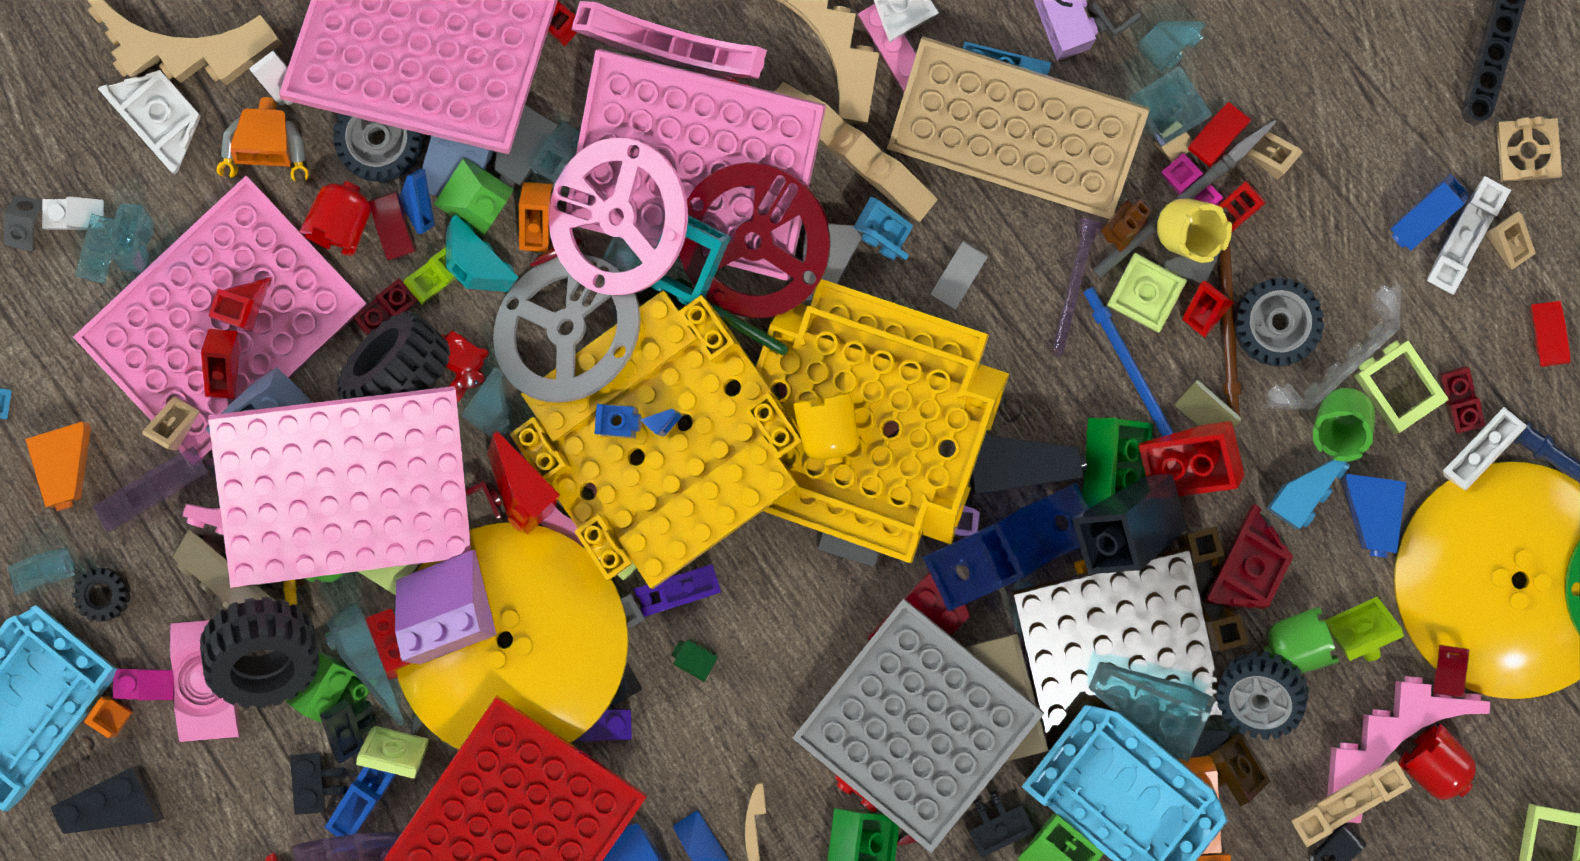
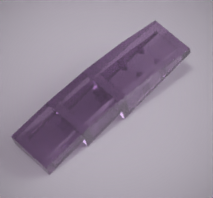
(150, 489)
(347, 848)

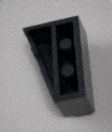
(109, 804)

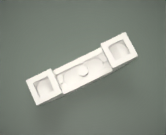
(1467, 234)

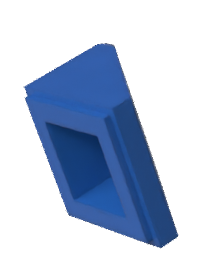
(662, 422)

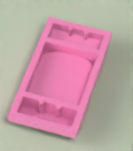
(196, 708)

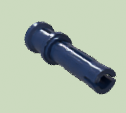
(1544, 448)

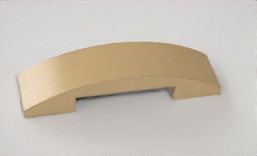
(1350, 802)
(756, 806)

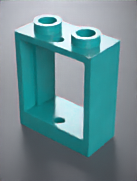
(710, 238)

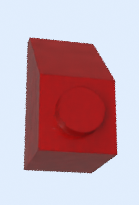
(220, 363)

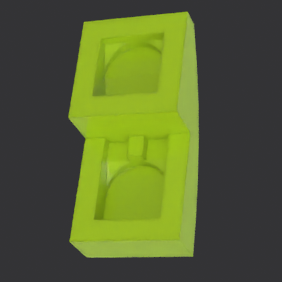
(430, 278)

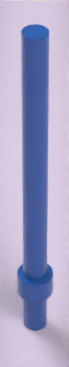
(1102, 316)

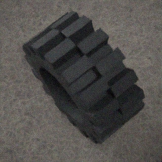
(83, 594)

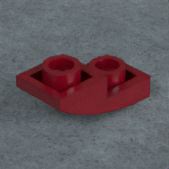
(392, 226)
(389, 302)
(1463, 403)

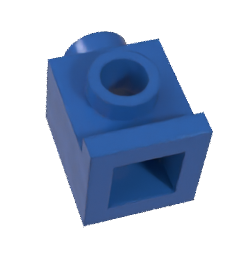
(605, 425)

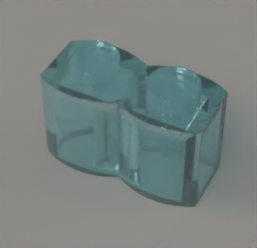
(130, 241)

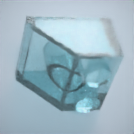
(1172, 105)
(491, 406)

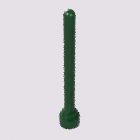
(743, 326)

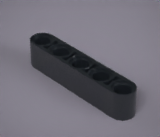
(1491, 68)

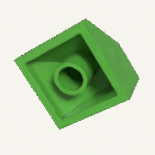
(474, 196)

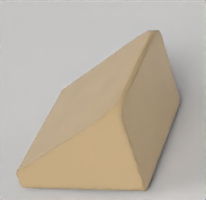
(1176, 147)

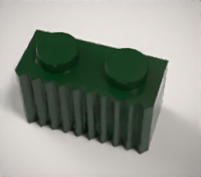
(694, 658)

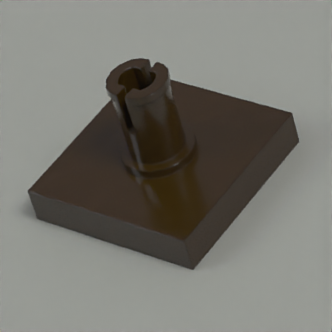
(1239, 768)

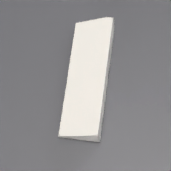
(1484, 449)

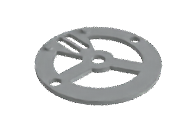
(566, 386)

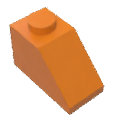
(534, 216)

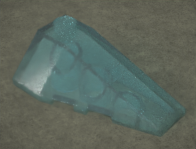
(355, 645)
(1160, 707)

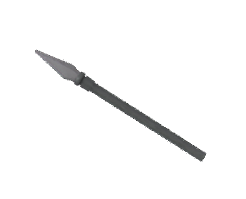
(1217, 170)

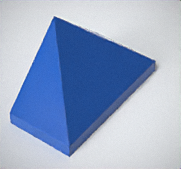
(417, 201)
(698, 839)

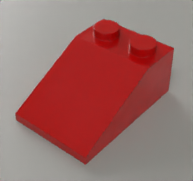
(1199, 458)
(522, 489)

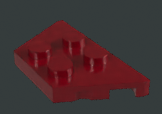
(1251, 566)
(929, 601)

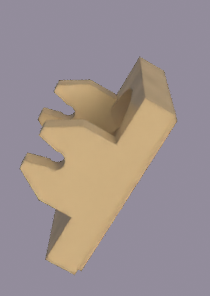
(1550, 128)

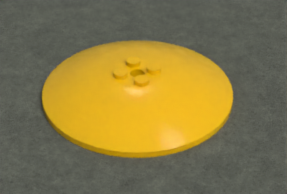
(1459, 570)
(564, 646)

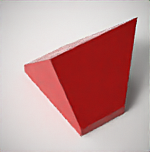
(240, 304)

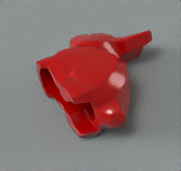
(466, 362)

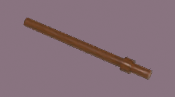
(1232, 387)

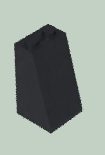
(1023, 463)
(1131, 525)

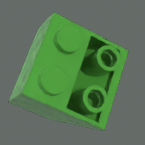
(330, 686)
(1059, 842)

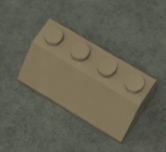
(208, 562)
(1006, 659)

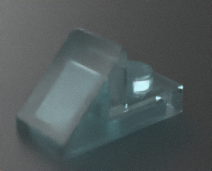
(621, 255)

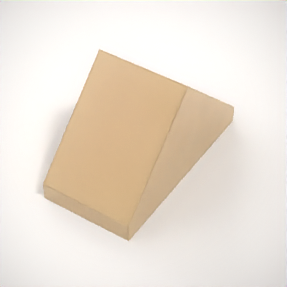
(1274, 154)
(1512, 240)
(171, 424)

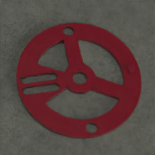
(803, 204)

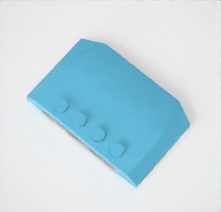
(44, 694)
(1126, 791)

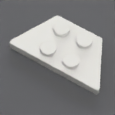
(156, 114)

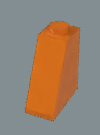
(60, 463)

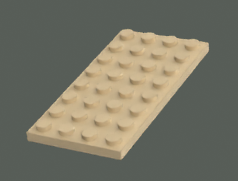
(1017, 128)

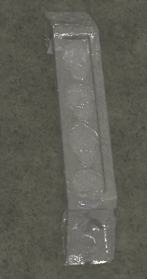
(1388, 308)

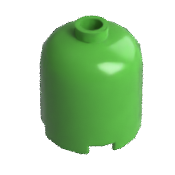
(1345, 424)
(1302, 641)

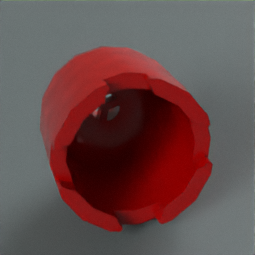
(337, 217)
(1440, 764)

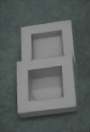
(959, 275)

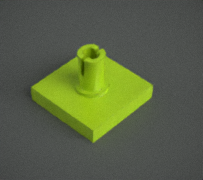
(1364, 630)

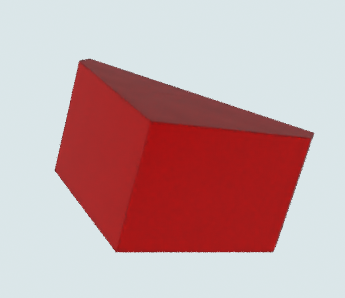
(1206, 308)

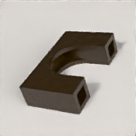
(1223, 626)

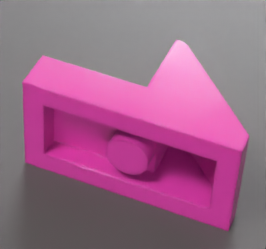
(143, 684)

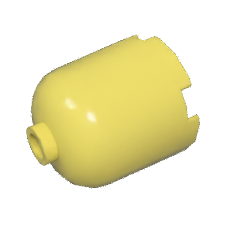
(1194, 229)

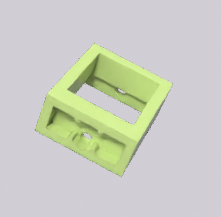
(1400, 423)
(1538, 812)

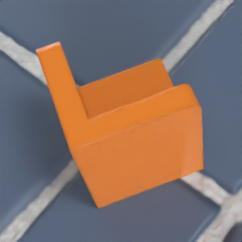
(108, 717)

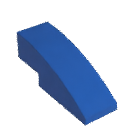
(359, 801)

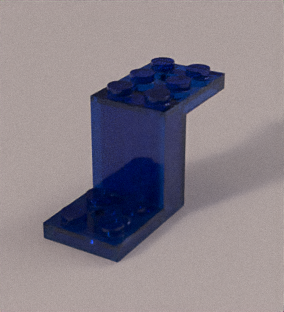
(1007, 548)

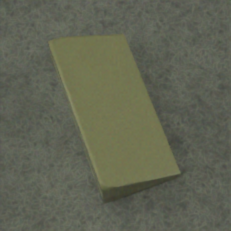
(1204, 406)

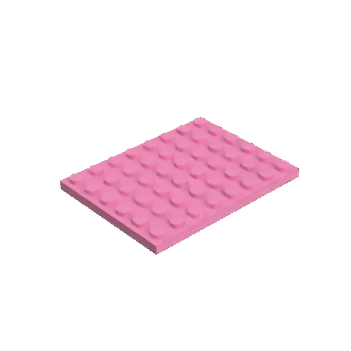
(422, 64)
(699, 129)
(157, 325)
(340, 486)

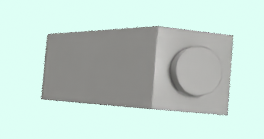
(843, 246)

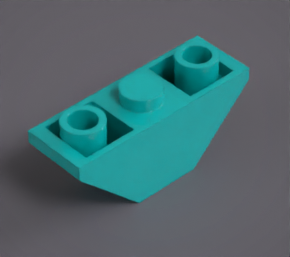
(474, 260)

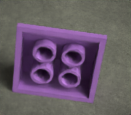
(442, 609)

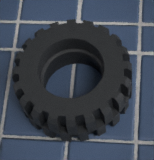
(395, 358)
(253, 628)

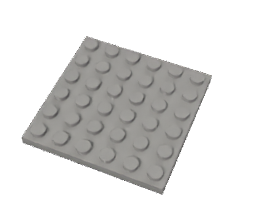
(918, 725)

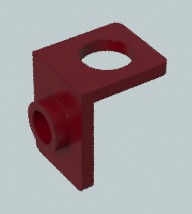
(492, 496)
(1451, 671)

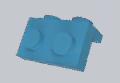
(883, 228)

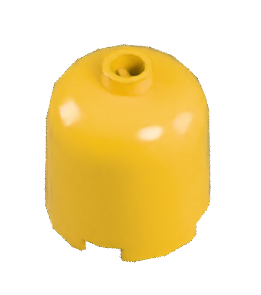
(827, 427)

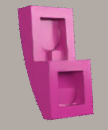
(1183, 174)

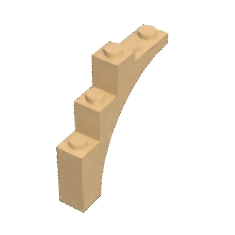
(226, 53)
(853, 67)
(869, 161)

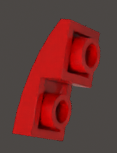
(1219, 134)
(1550, 334)

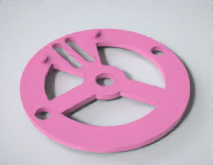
(655, 260)

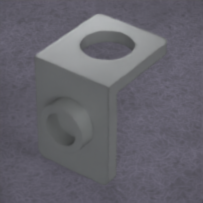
(1104, 24)
(20, 223)

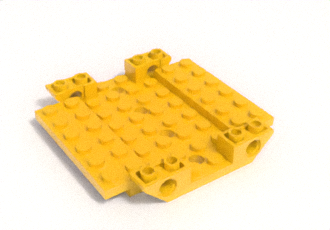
(900, 371)
(692, 481)

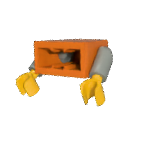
(262, 138)

